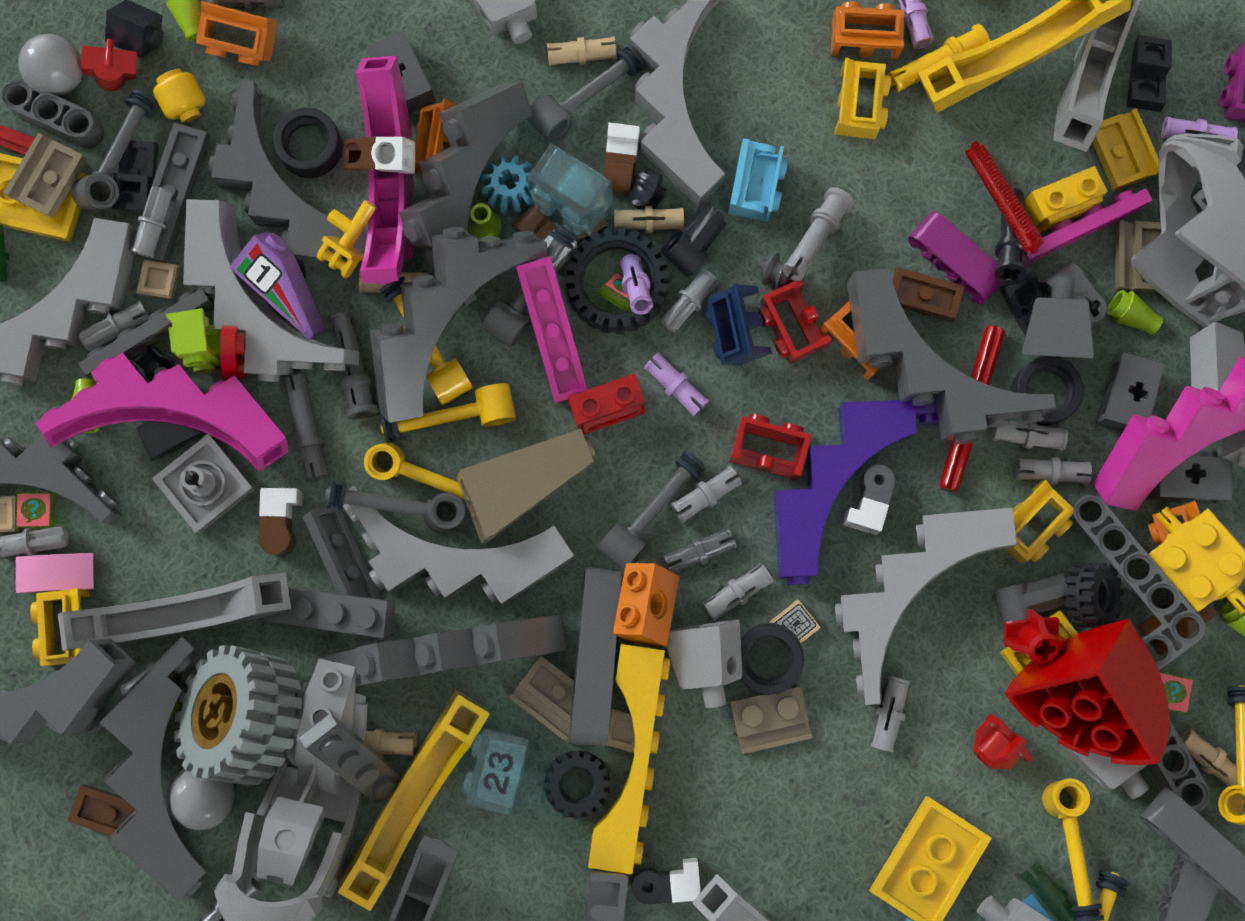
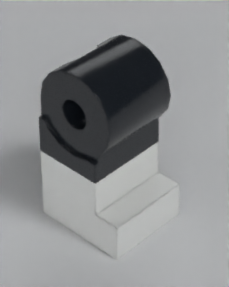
(667, 886)

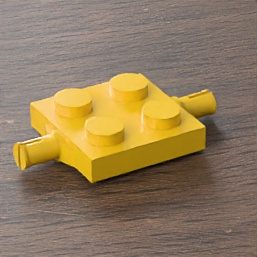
(1202, 559)

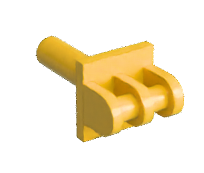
(344, 246)

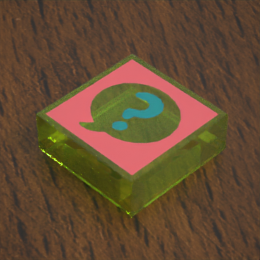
(613, 291)
(35, 510)
(1178, 692)

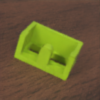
(195, 340)

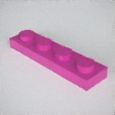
(1093, 221)
(552, 327)

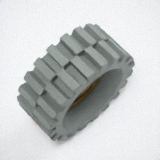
(237, 716)

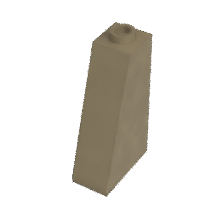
(517, 482)

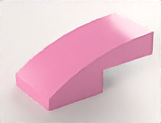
(54, 572)

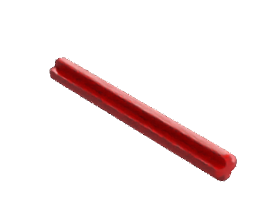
(982, 372)

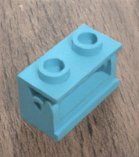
(756, 181)

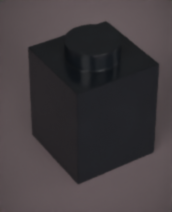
(134, 28)

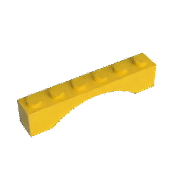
(979, 67)
(399, 818)
(616, 833)

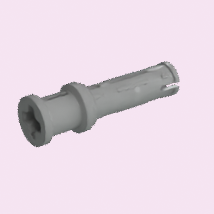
(824, 222)

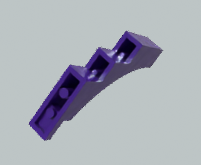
(802, 513)

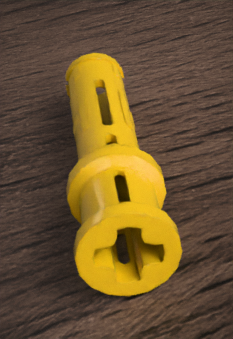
(909, 74)

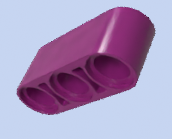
(956, 255)

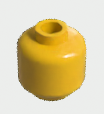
(179, 95)

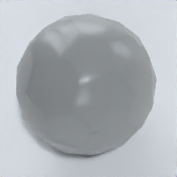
(50, 64)
(199, 801)

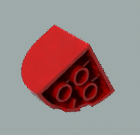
(1099, 696)

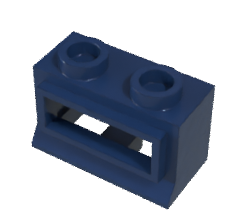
(733, 326)

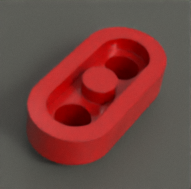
(231, 348)

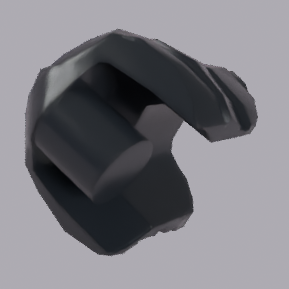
(647, 189)
(152, 363)

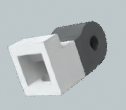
(876, 489)

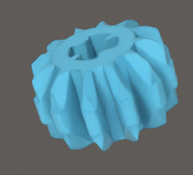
(497, 190)

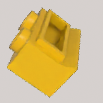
(847, 101)
(1064, 199)
(1027, 509)
(42, 613)

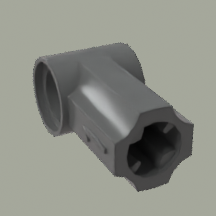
(1037, 595)

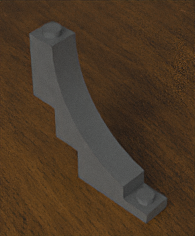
(140, 724)

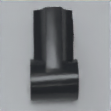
(688, 246)

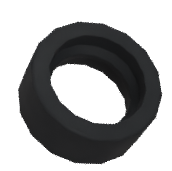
(303, 117)
(1067, 372)
(795, 648)

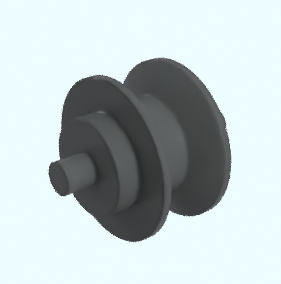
(772, 271)

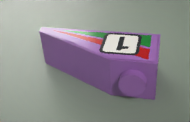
(278, 279)

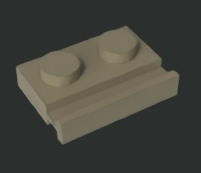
(45, 176)
(1129, 240)
(546, 696)
(771, 720)

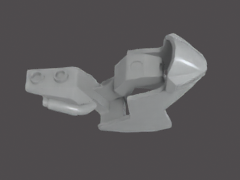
(1190, 237)
(282, 831)

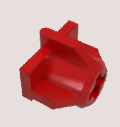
(109, 65)
(1034, 637)
(998, 745)

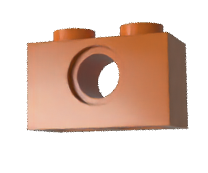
(646, 604)

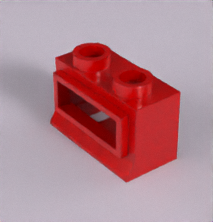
(804, 315)
(607, 404)
(788, 434)

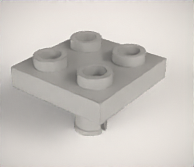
(203, 484)

